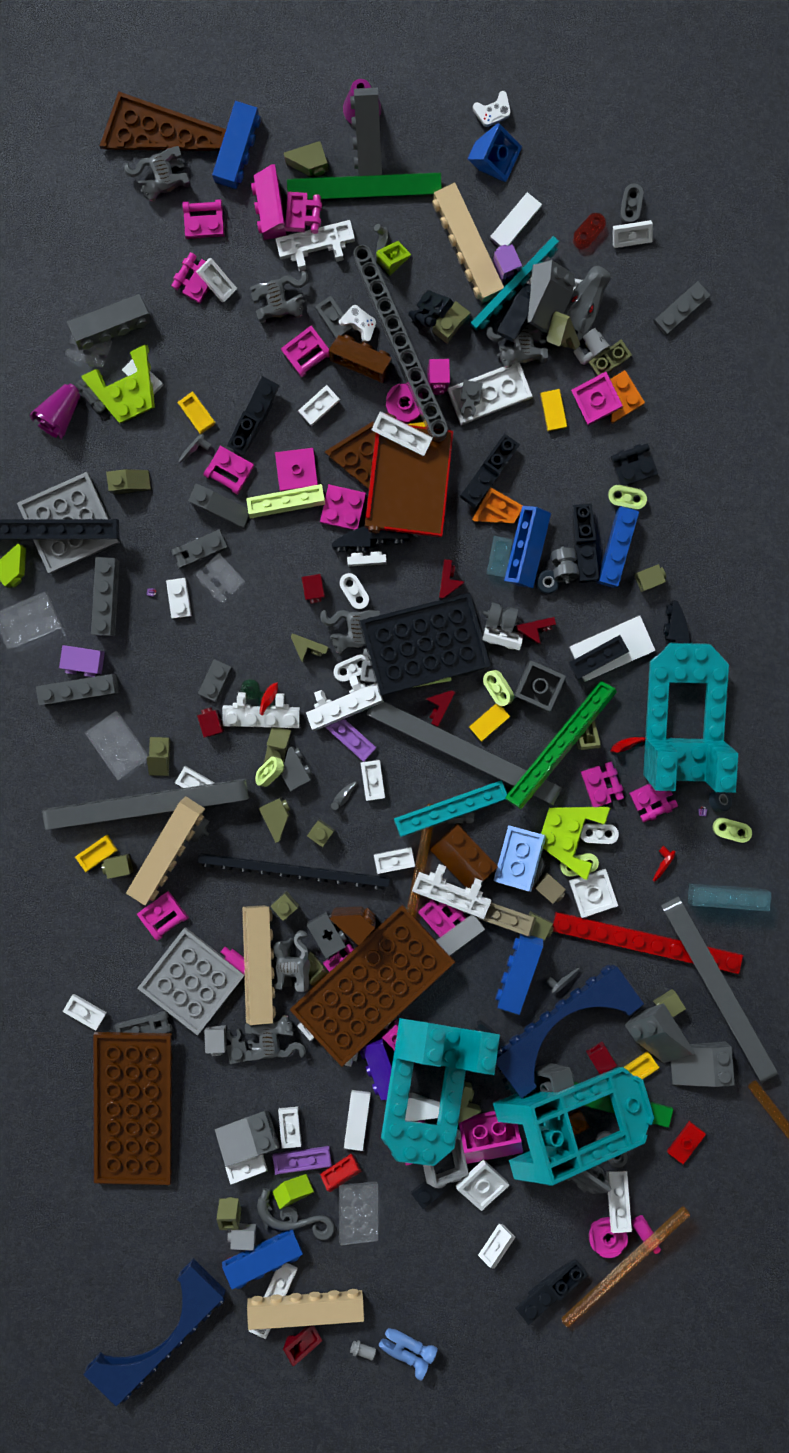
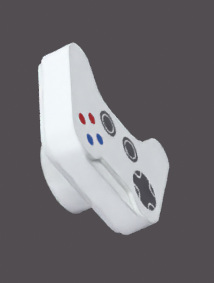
(494, 112)
(359, 321)

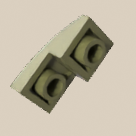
(611, 358)

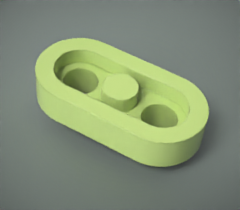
(626, 497)
(498, 688)
(269, 771)
(731, 830)
(586, 856)

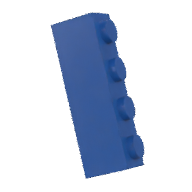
(236, 144)
(527, 546)
(617, 547)
(520, 973)
(264, 1258)

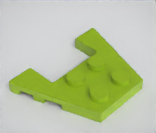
(129, 395)
(563, 834)

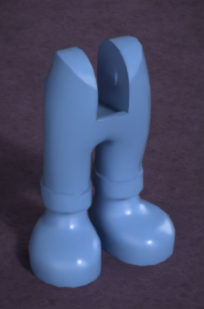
(398, 1352)

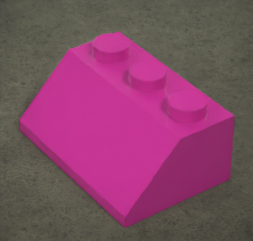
(269, 203)
(489, 1139)

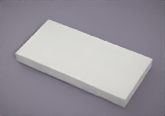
(499, 391)
(633, 634)

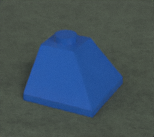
(495, 153)

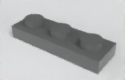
(681, 308)

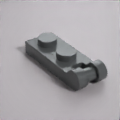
(200, 548)
(146, 1024)

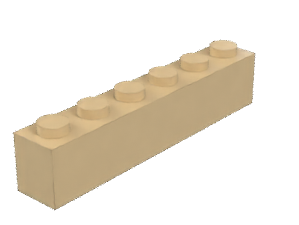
(467, 242)
(165, 850)
(258, 965)
(305, 1309)

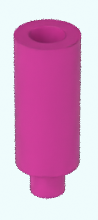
(234, 959)
(643, 1230)

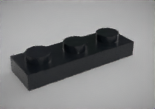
(598, 657)

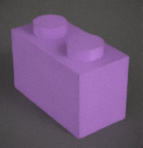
(506, 263)
(81, 659)

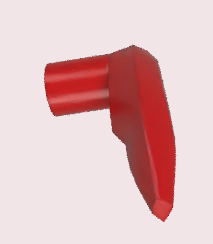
(268, 697)
(626, 744)
(665, 863)

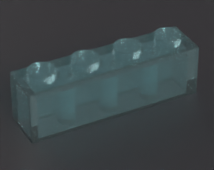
(729, 897)

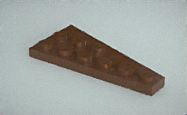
(147, 126)
(356, 454)

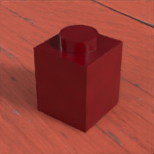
(313, 588)
(210, 722)
(601, 1058)

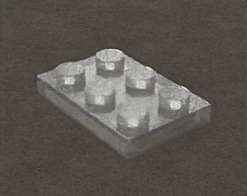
(28, 620)
(117, 745)
(358, 1213)

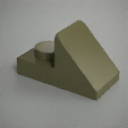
(562, 331)
(303, 644)
(277, 743)
(159, 756)
(317, 969)
(467, 1109)

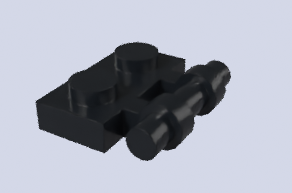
(430, 308)
(637, 470)

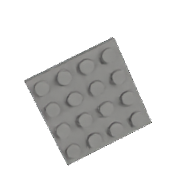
(67, 500)
(191, 981)

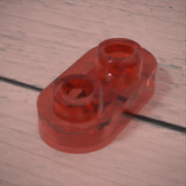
(590, 230)

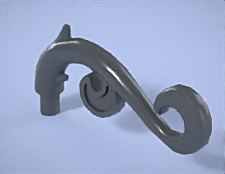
(292, 1224)

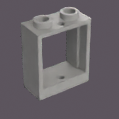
(452, 1175)

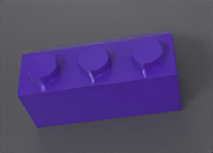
(379, 1064)

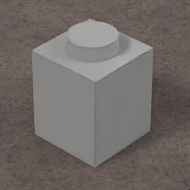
(215, 1040)
(243, 1238)

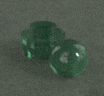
(252, 693)

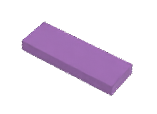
(352, 738)
(302, 1160)

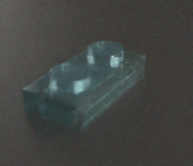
(499, 556)

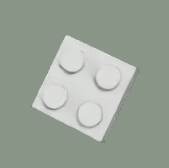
(593, 894)
(482, 1185)

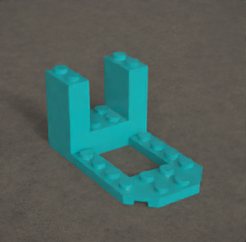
(681, 758)
(434, 1046)
(550, 1134)

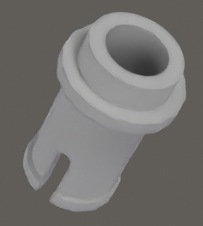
(362, 1350)

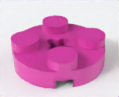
(393, 403)
(600, 1245)

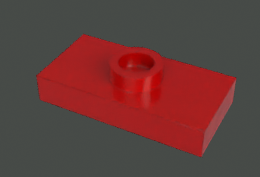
(686, 1142)
(340, 1172)

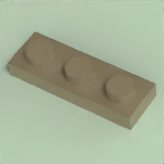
(510, 919)

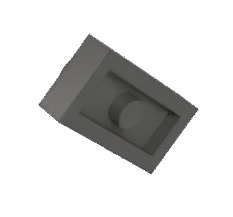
(331, 315)
(215, 680)

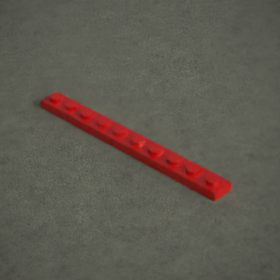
(638, 940)

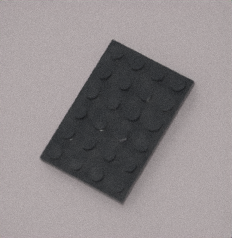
(424, 644)

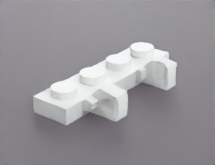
(300, 244)
(329, 711)
(248, 716)
(438, 889)

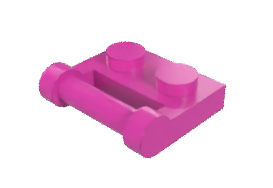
(206, 225)
(301, 347)
(232, 464)
(157, 911)

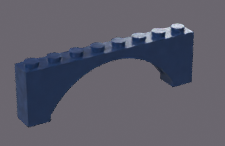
(519, 1056)
(120, 1375)

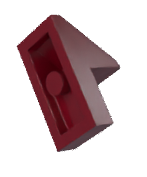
(447, 585)
(530, 629)
(443, 701)
(300, 1345)

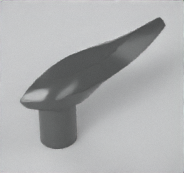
(383, 237)
(199, 441)
(343, 796)
(557, 986)

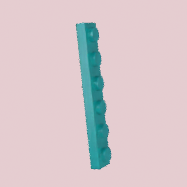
(509, 290)
(450, 809)

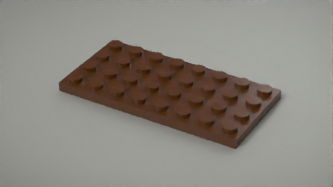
(372, 985)
(132, 1107)

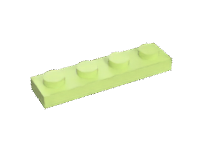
(285, 501)

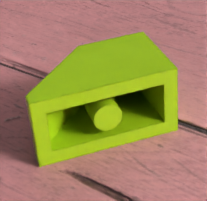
(13, 566)

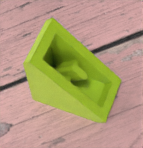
(392, 257)
(292, 1191)

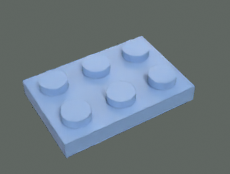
(519, 858)

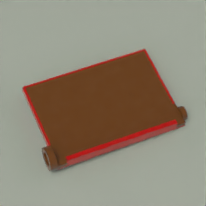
(407, 487)

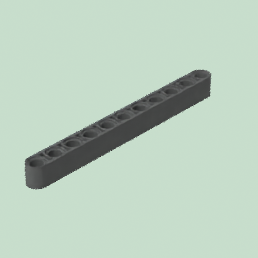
(399, 334)
(458, 748)
(143, 804)
(719, 989)

